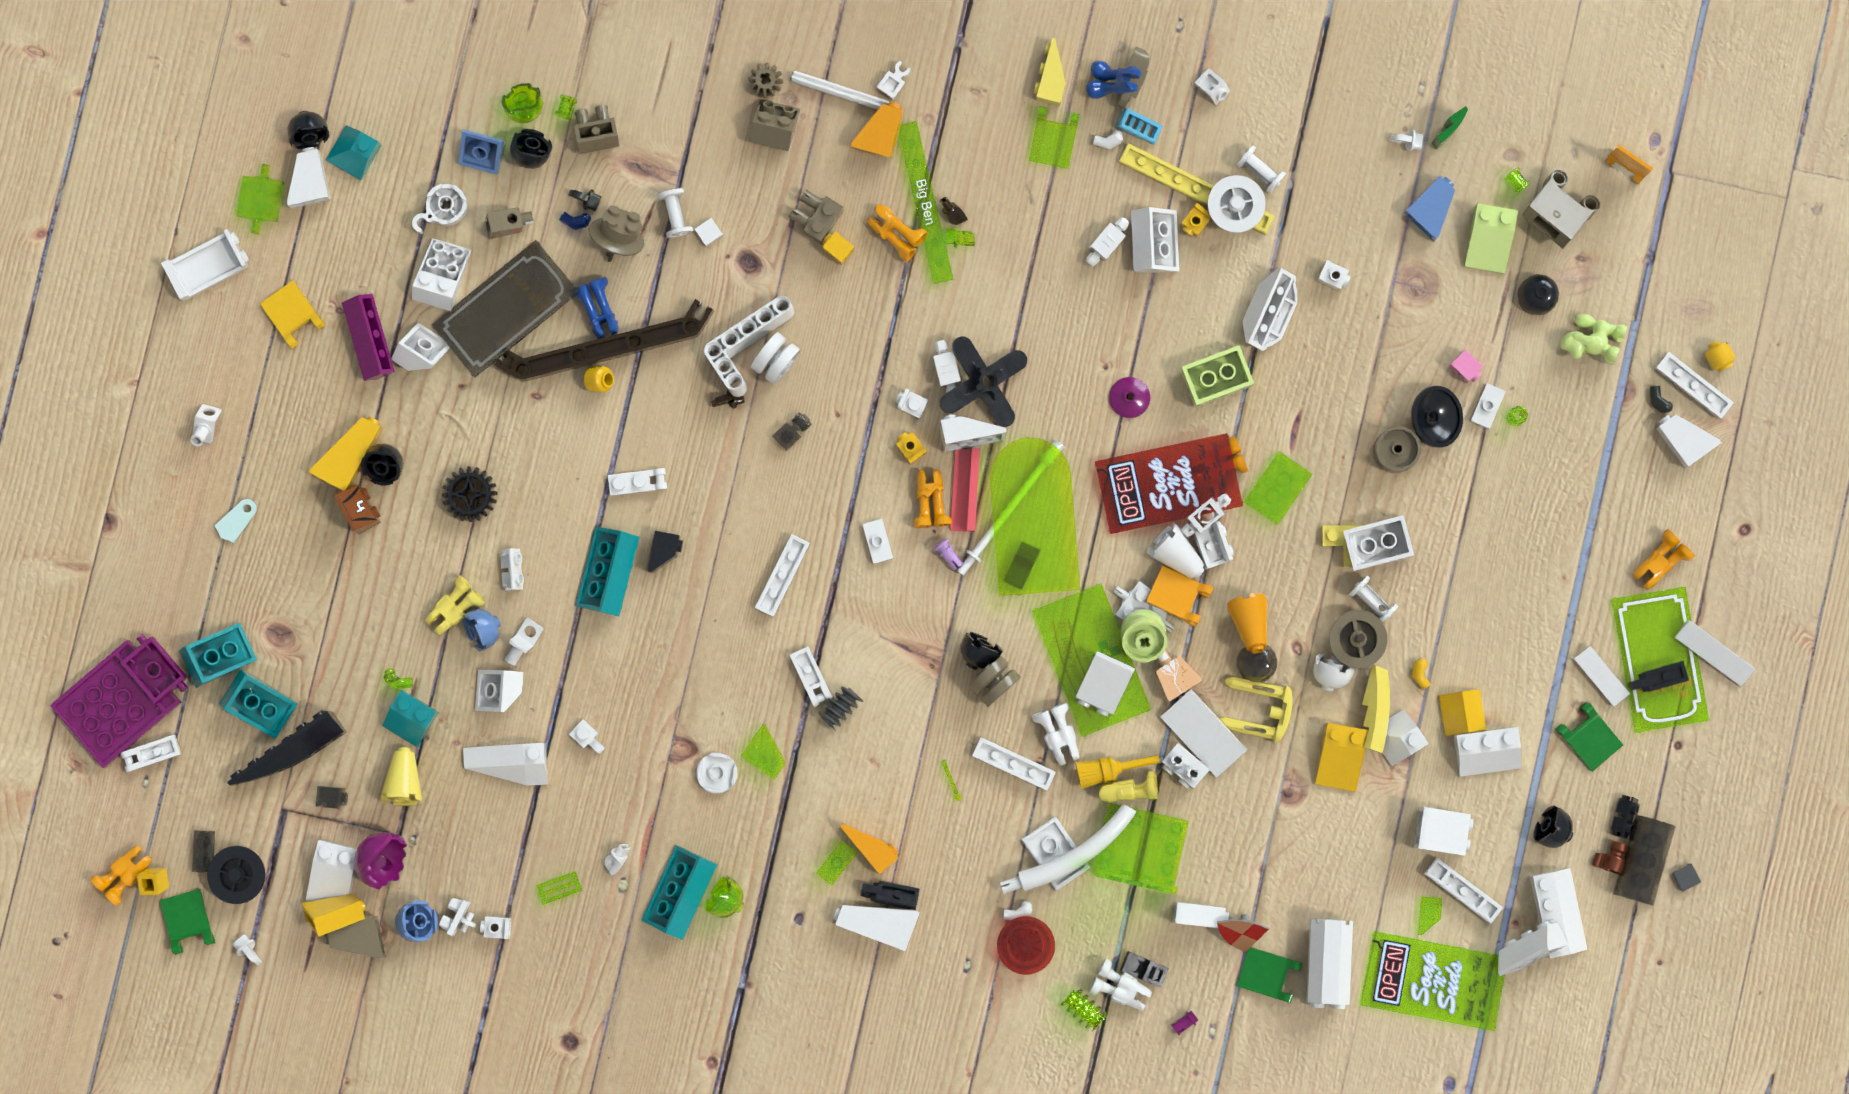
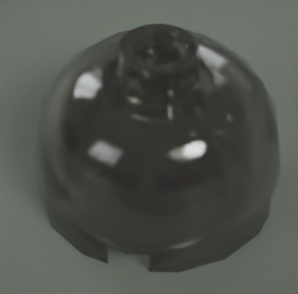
(1257, 666)

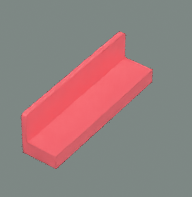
(965, 490)

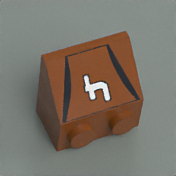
(358, 509)

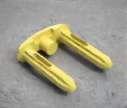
(1282, 714)

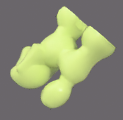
(1596, 343)

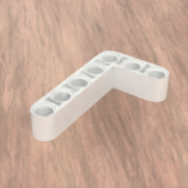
(744, 340)

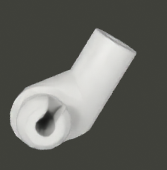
(1109, 142)
(1024, 910)

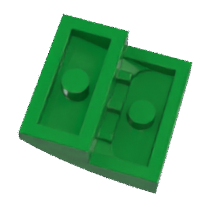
(1451, 125)

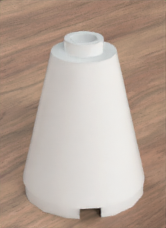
(1176, 552)

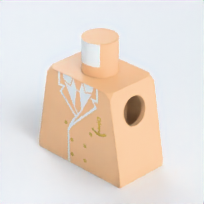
(1175, 676)

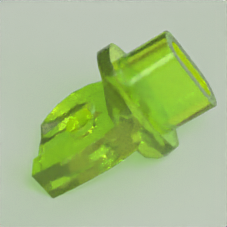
(963, 238)

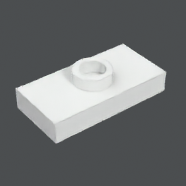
(1487, 406)
(877, 541)

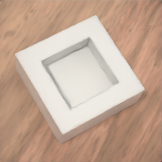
(708, 232)

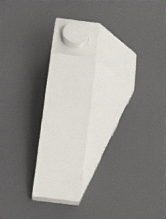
(515, 763)

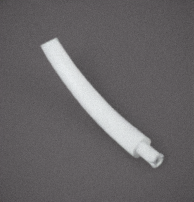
(1072, 860)

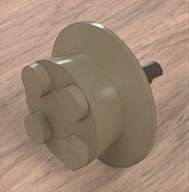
(617, 232)

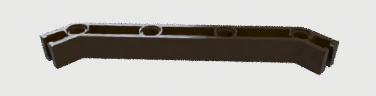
(608, 347)

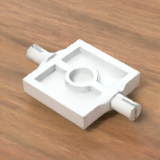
(1136, 600)

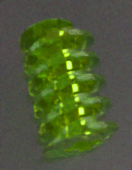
(1084, 1009)

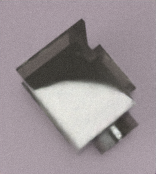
(331, 797)

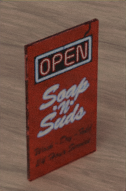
(1167, 482)

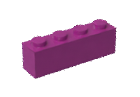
(368, 337)

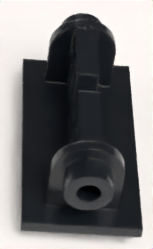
(1628, 809)

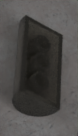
(1644, 860)

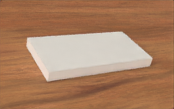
(1203, 733)

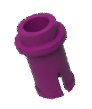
(1184, 1022)

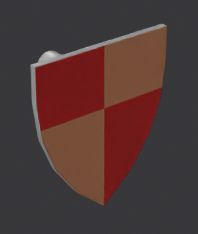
(1241, 932)

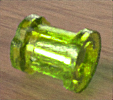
(565, 107)
(1517, 180)
(1522, 413)

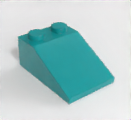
(217, 655)
(257, 703)

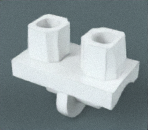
(452, 925)

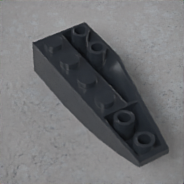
(293, 749)

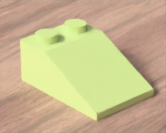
(1490, 238)

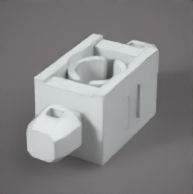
(1107, 241)
(946, 366)
(1189, 529)

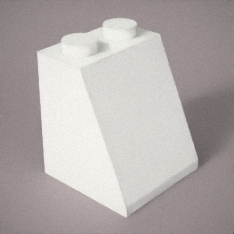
(1104, 684)
(1443, 831)

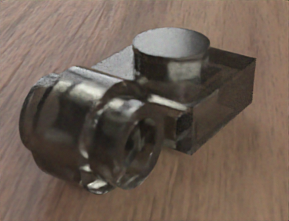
(788, 435)

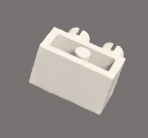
(1185, 766)

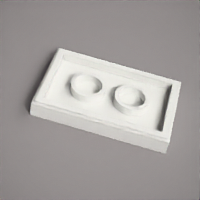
(1050, 843)

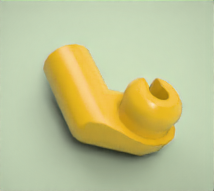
(1418, 673)

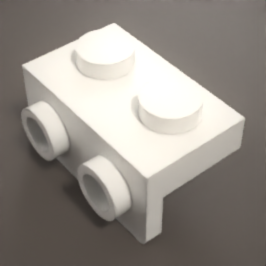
(1213, 545)

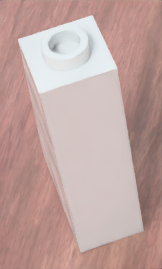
(881, 924)

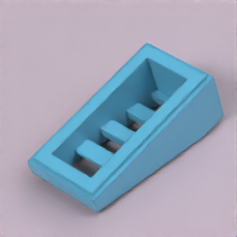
(1136, 132)

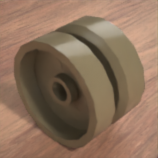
(1397, 437)
(994, 681)

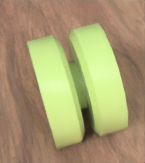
(1143, 635)

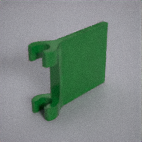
(1591, 739)
(186, 918)
(1266, 974)

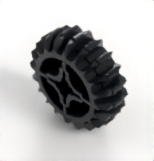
(479, 494)

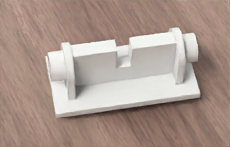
(513, 579)

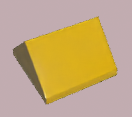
(1462, 712)

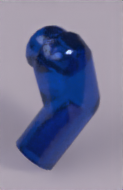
(575, 222)

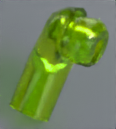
(394, 681)

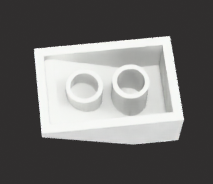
(965, 433)
(1379, 543)
(331, 871)

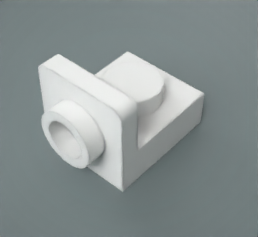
(1212, 86)
(911, 403)

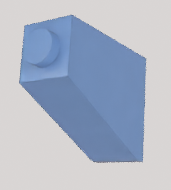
(1432, 207)

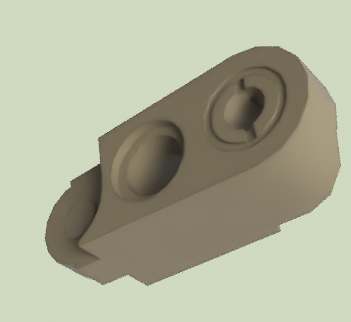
(1139, 59)

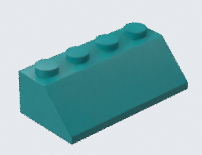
(607, 571)
(679, 892)

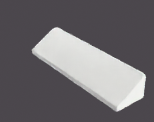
(1714, 653)

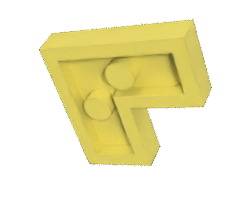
(1334, 537)

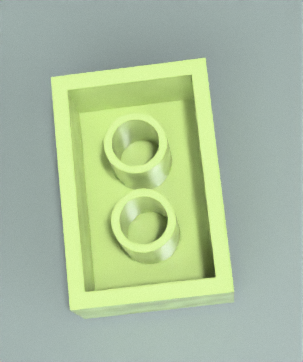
(1217, 376)

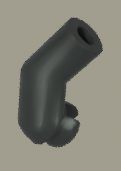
(1658, 402)

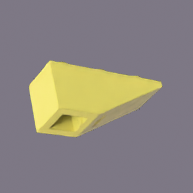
(1052, 82)

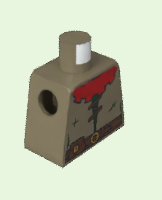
(498, 224)

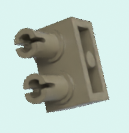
(596, 134)
(824, 218)

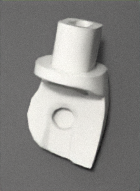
(1411, 140)
(617, 858)
(245, 947)

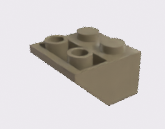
(774, 125)

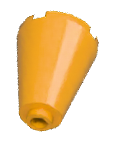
(1250, 620)

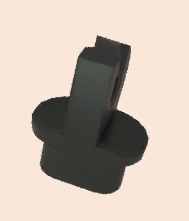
(590, 200)

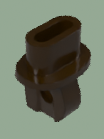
(953, 211)
(728, 399)

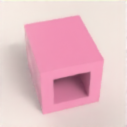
(1466, 367)

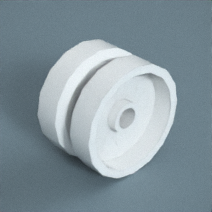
(773, 356)

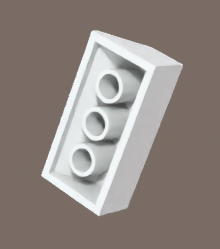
(1558, 903)

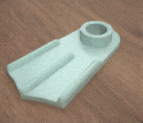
(235, 521)

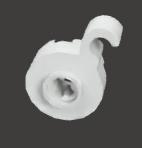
(434, 205)

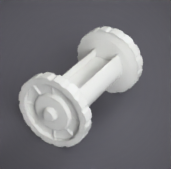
(1260, 169)
(675, 213)
(1372, 599)

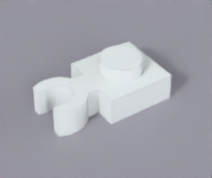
(893, 83)

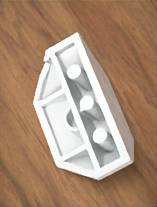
(1270, 309)

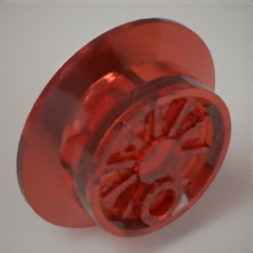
(1026, 945)

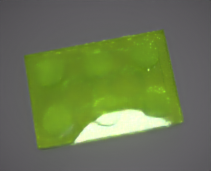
(1278, 488)

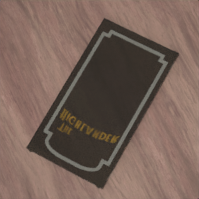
(505, 308)

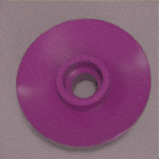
(1125, 407)

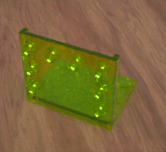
(1144, 852)

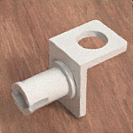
(204, 425)
(522, 642)

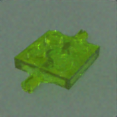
(260, 198)

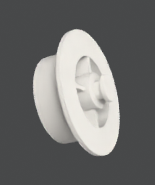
(1236, 203)

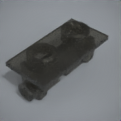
(203, 850)

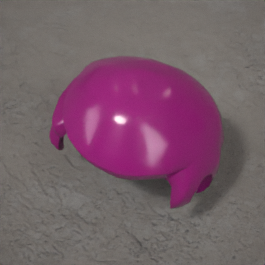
(380, 859)

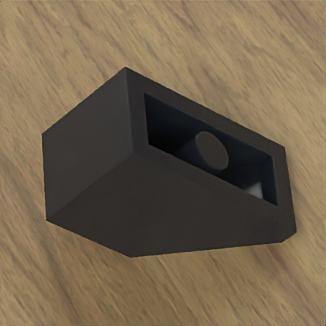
(664, 549)

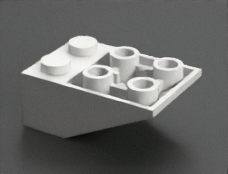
(441, 274)

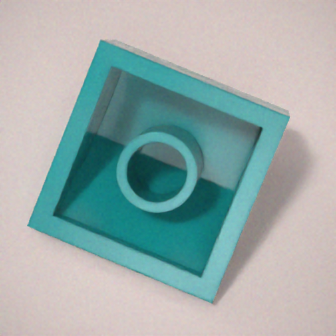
(409, 718)

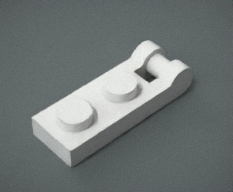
(636, 482)
(810, 675)
(151, 753)

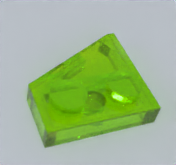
(764, 753)

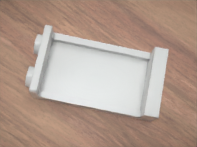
(206, 265)

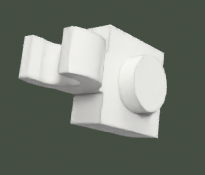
(585, 736)

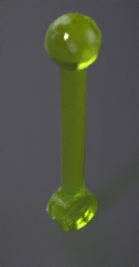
(957, 796)

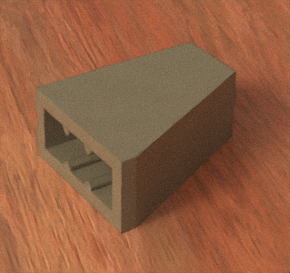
(359, 938)

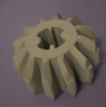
(773, 77)

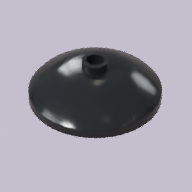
(1437, 416)

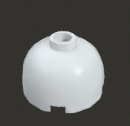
(1331, 672)

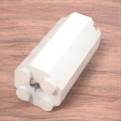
(1329, 963)

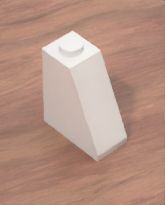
(308, 180)
(1686, 439)
(1198, 914)

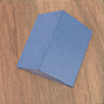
(481, 152)

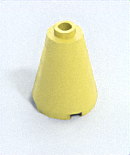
(402, 780)

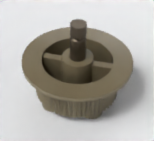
(1358, 639)

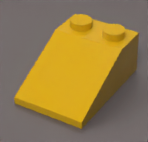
(1341, 757)

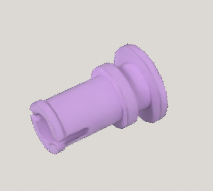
(948, 554)

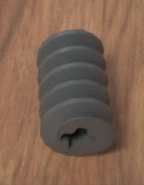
(839, 707)

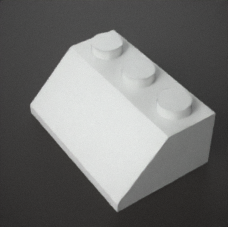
(1155, 240)
(1488, 751)
(1530, 948)

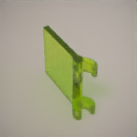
(1053, 140)

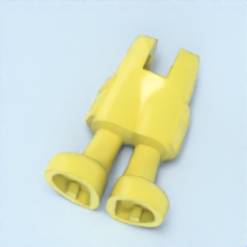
(449, 610)
(1127, 789)

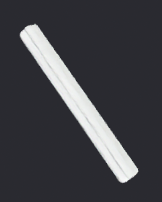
(837, 90)

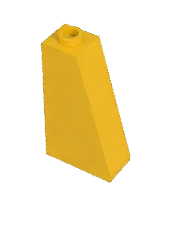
(344, 459)

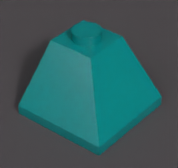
(354, 152)

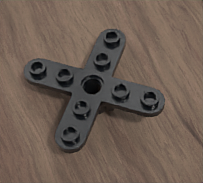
(974, 387)

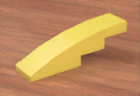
(1378, 703)

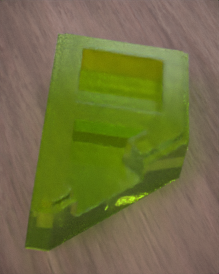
(1429, 913)

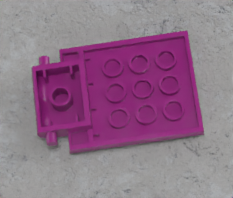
(121, 698)

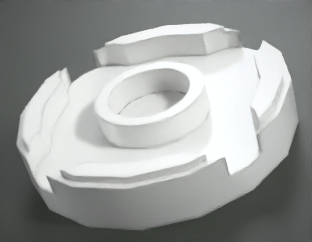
(717, 773)

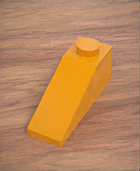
(875, 850)

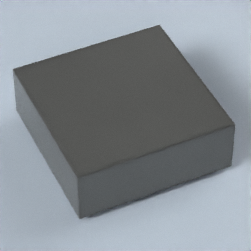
(1686, 877)

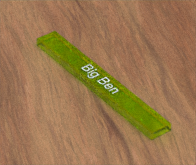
(925, 202)

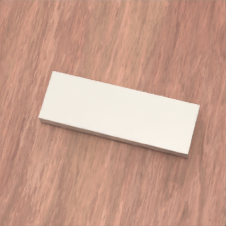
(1602, 675)

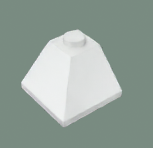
(419, 349)
(497, 689)
(1402, 738)

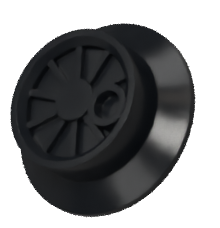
(236, 875)

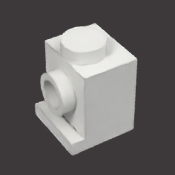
(1326, 276)
(503, 923)

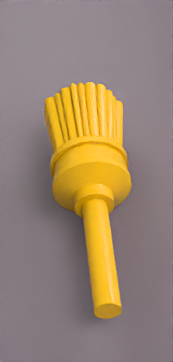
(1107, 769)

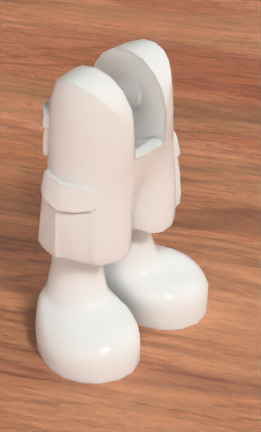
(1061, 738)
(1124, 991)

